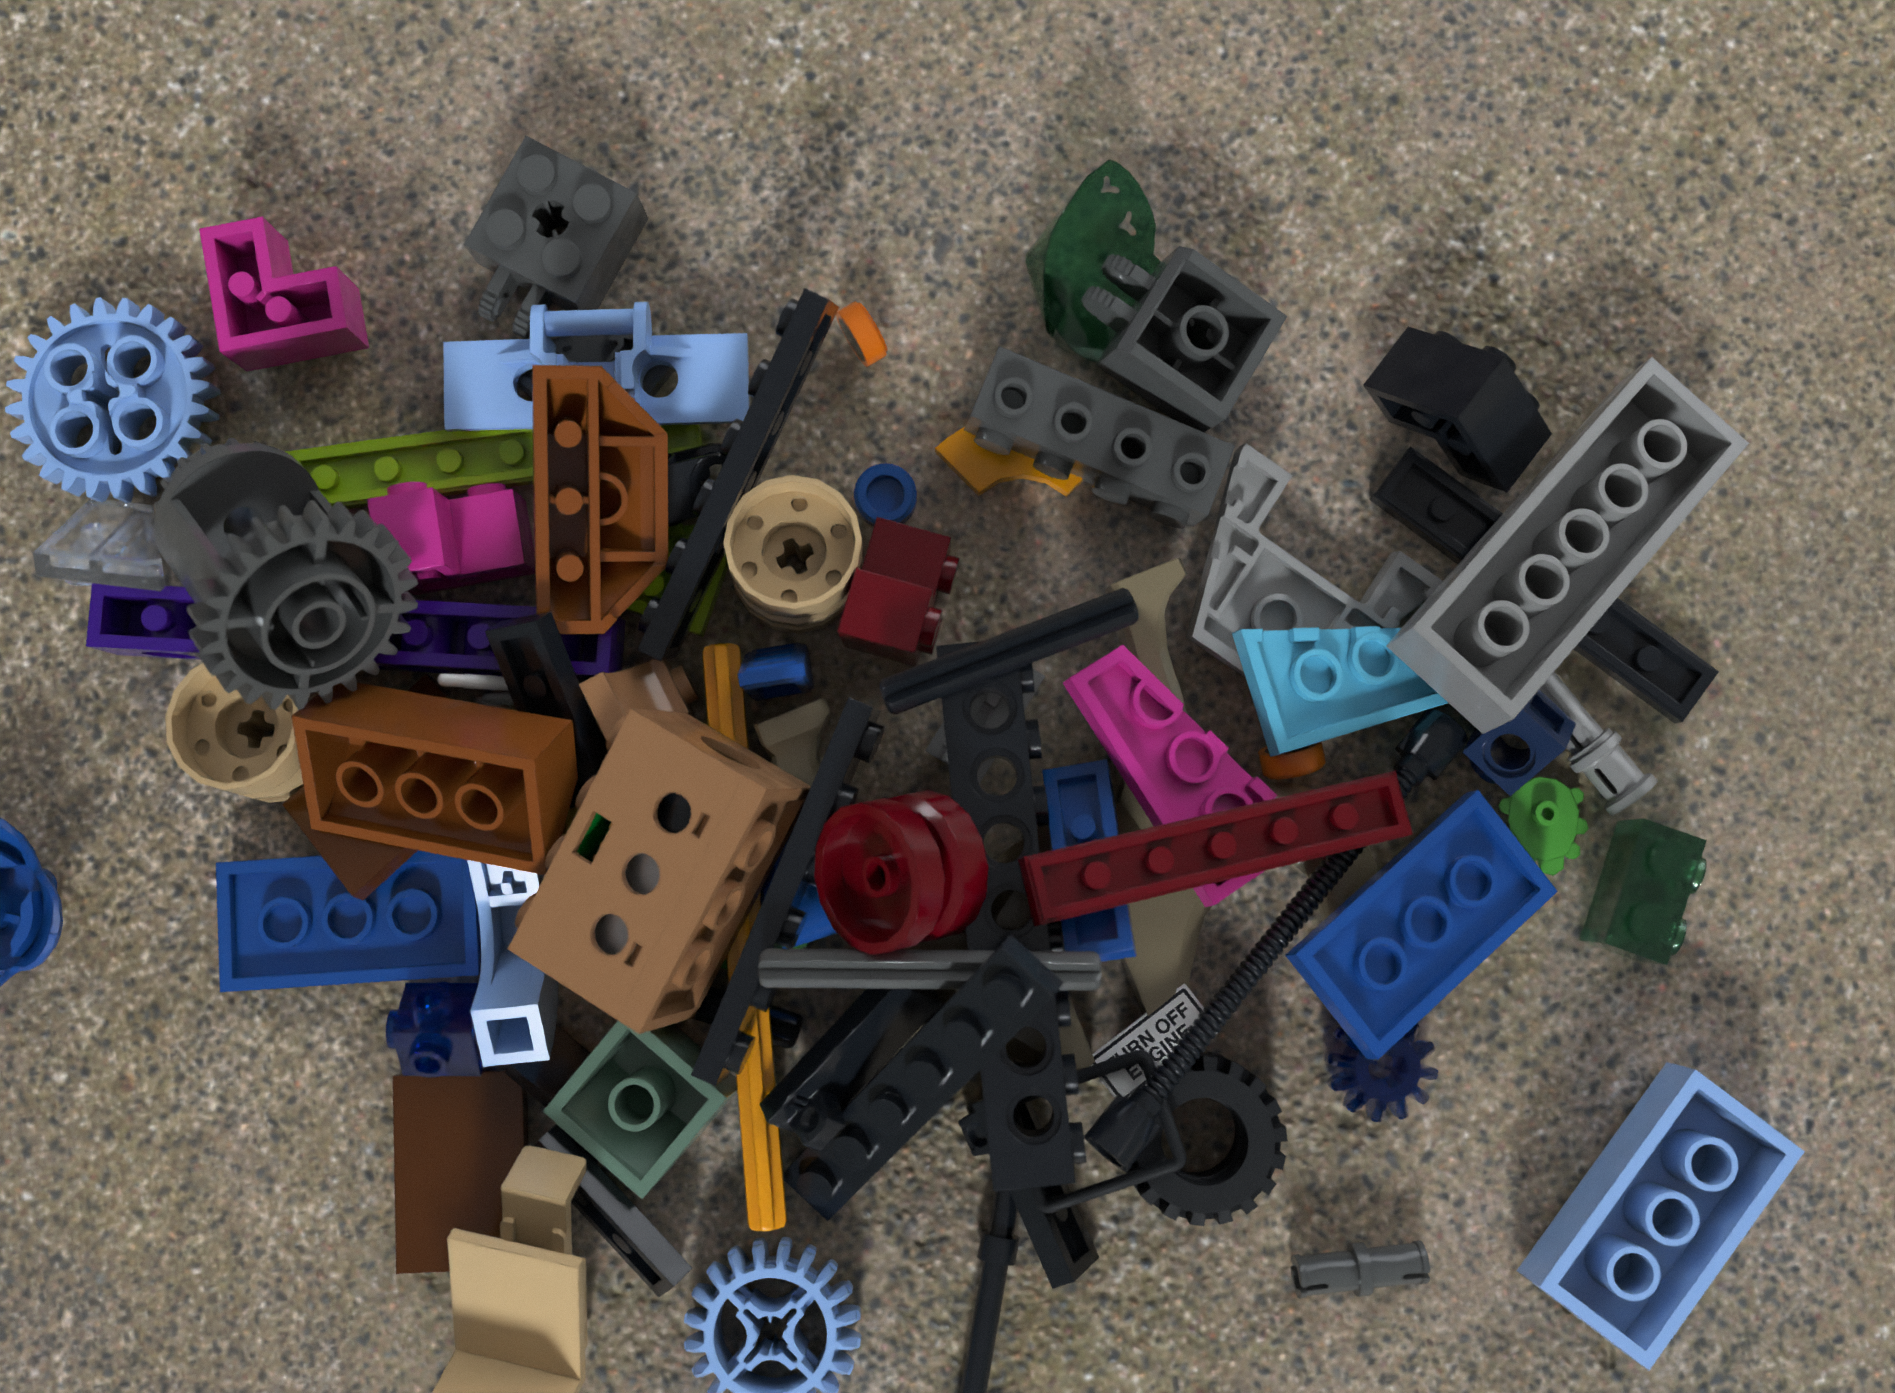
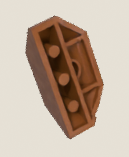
(594, 497)

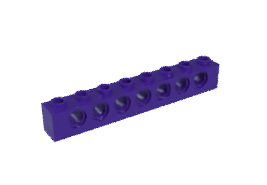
(441, 637)

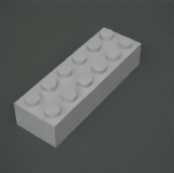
(1567, 547)

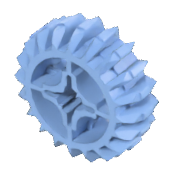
(792, 1351)

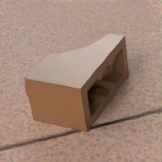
(645, 686)

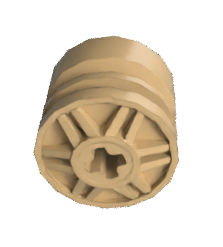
(787, 519)
(222, 739)

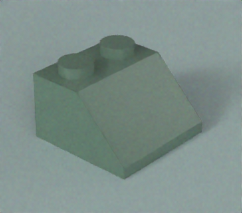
(639, 1103)

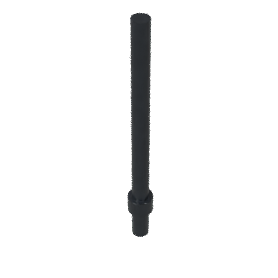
(997, 1250)

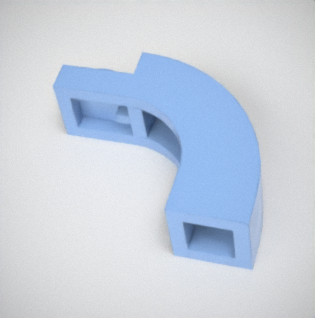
(513, 1000)

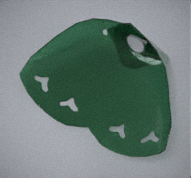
(1075, 247)

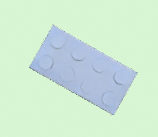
(1660, 1212)

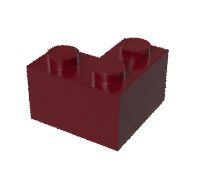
(896, 593)

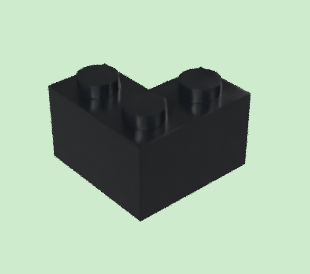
(1464, 402)

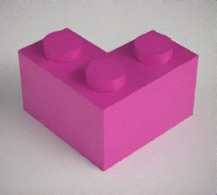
(268, 312)
(459, 538)

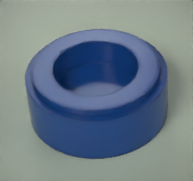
(885, 493)

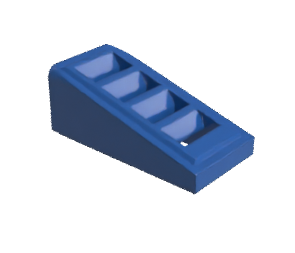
(776, 671)

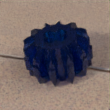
(1379, 1092)

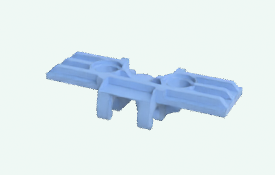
(485, 373)

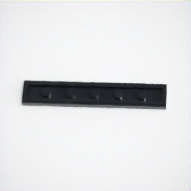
(1618, 643)

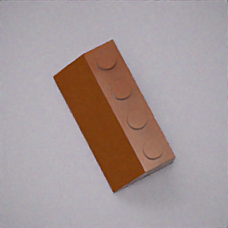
(437, 774)

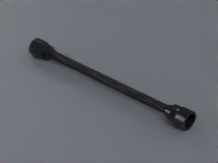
(1129, 1123)

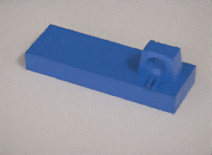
(1080, 812)

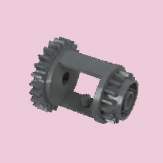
(279, 576)

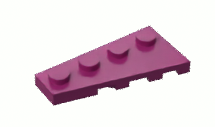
(1161, 750)

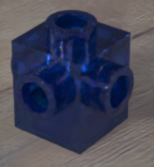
(435, 1030)

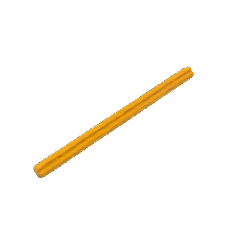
(758, 1138)

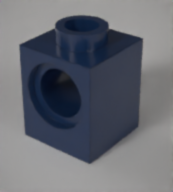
(1539, 725)

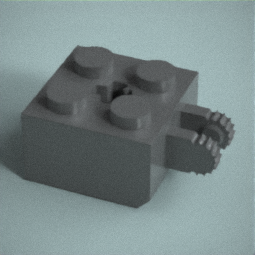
(570, 268)
(1180, 301)

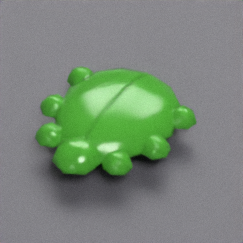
(1546, 821)

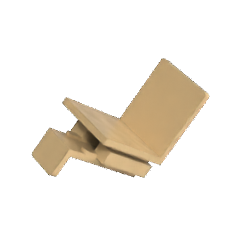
(522, 1294)

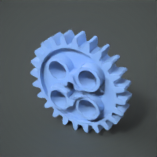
(58, 411)

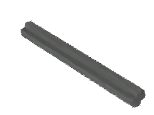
(907, 968)

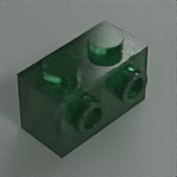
(1645, 891)

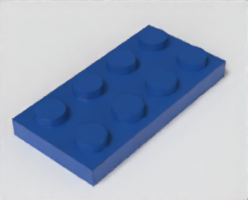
(1421, 924)
(302, 928)

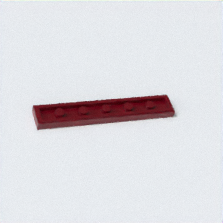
(1213, 847)

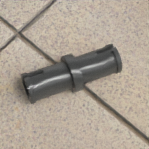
(1360, 1269)

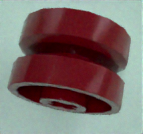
(900, 871)

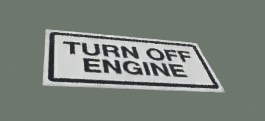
(1149, 1033)

